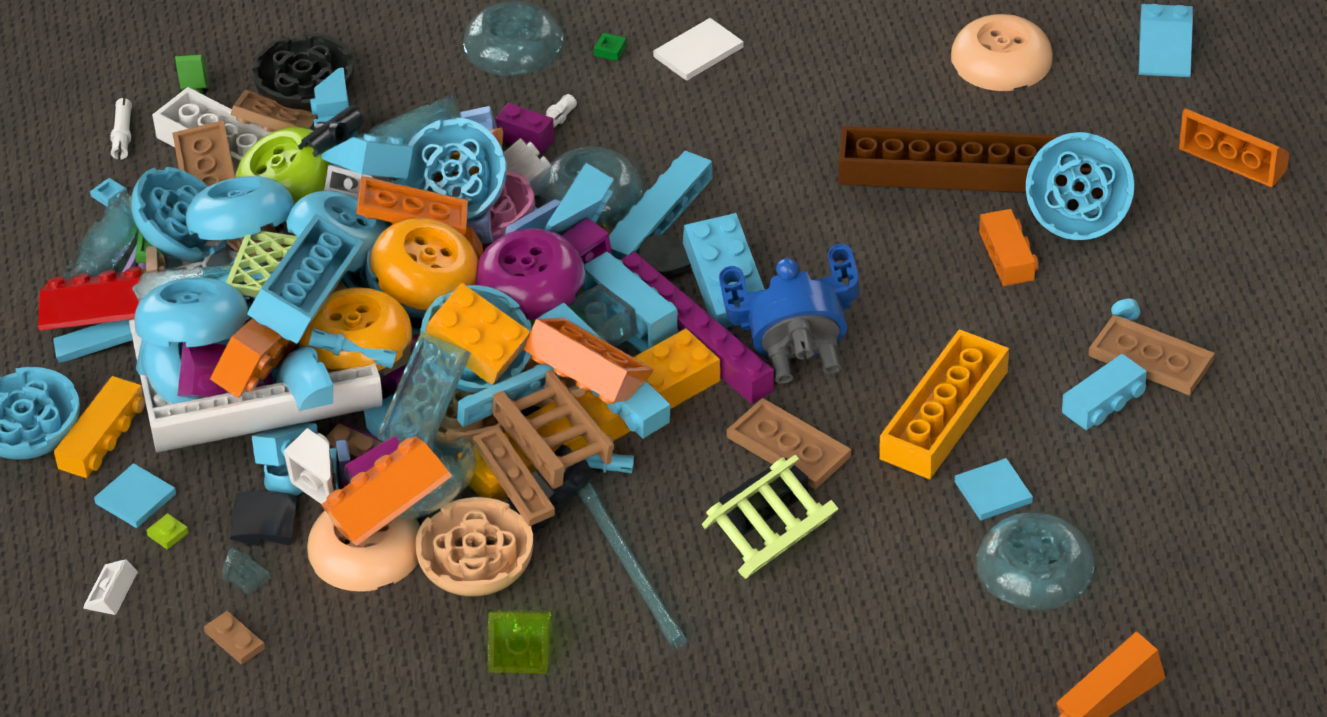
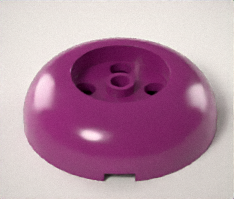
(515, 264)

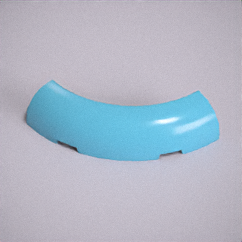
(306, 378)

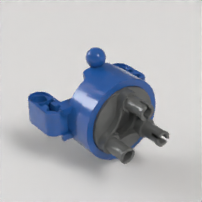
(795, 313)

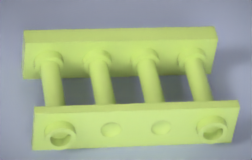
(774, 543)

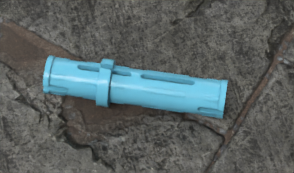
(327, 340)

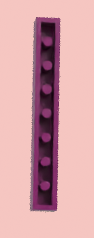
(738, 364)

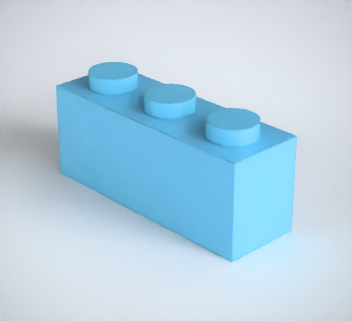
(1104, 392)

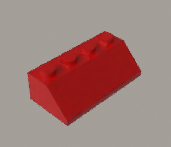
(88, 299)

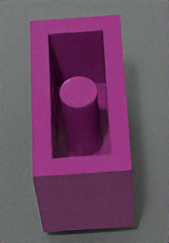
(527, 125)

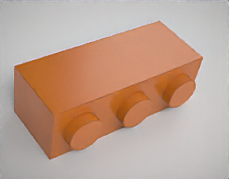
(1008, 247)

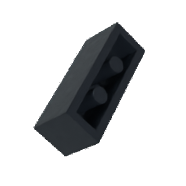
(574, 479)
(759, 502)

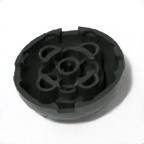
(294, 67)

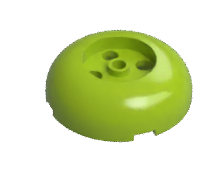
(281, 160)

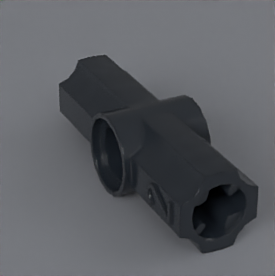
(333, 132)

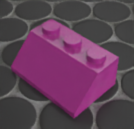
(197, 368)

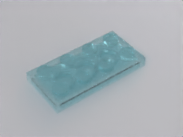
(424, 390)

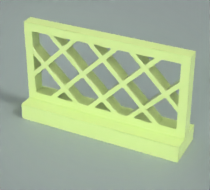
(242, 260)

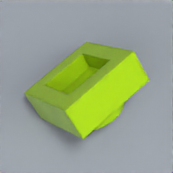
(167, 531)

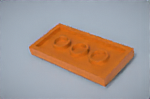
(399, 202)

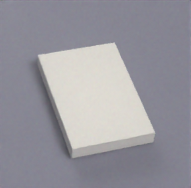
(698, 49)

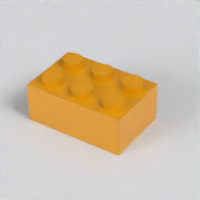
(481, 329)

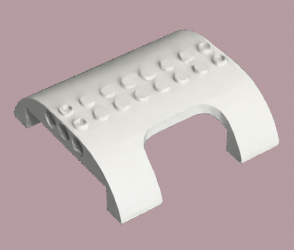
(254, 411)

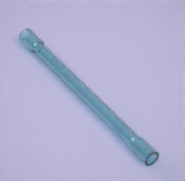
(667, 624)

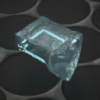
(243, 571)

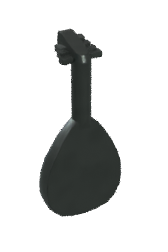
(665, 254)

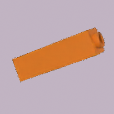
(1115, 681)

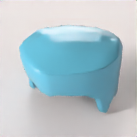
(278, 480)

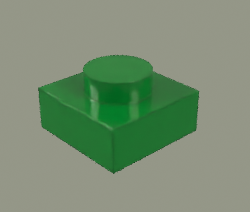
(610, 46)

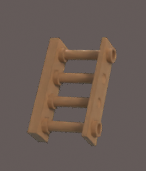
(538, 448)

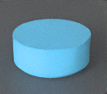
(1126, 309)

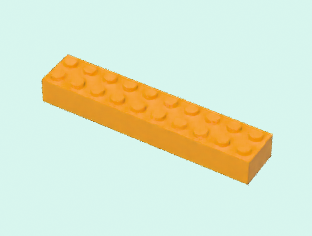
(680, 371)

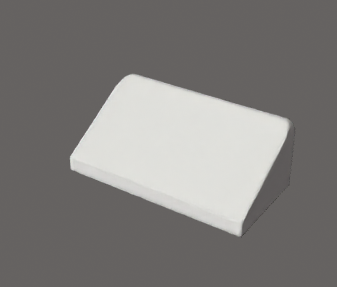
(111, 587)

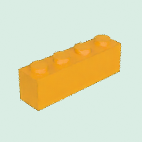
(99, 427)

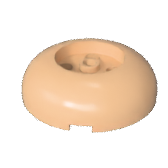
(1002, 52)
(375, 562)
(474, 567)

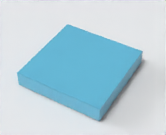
(993, 489)
(135, 495)

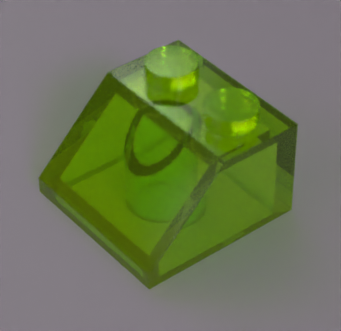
(519, 641)

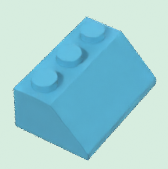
(330, 96)

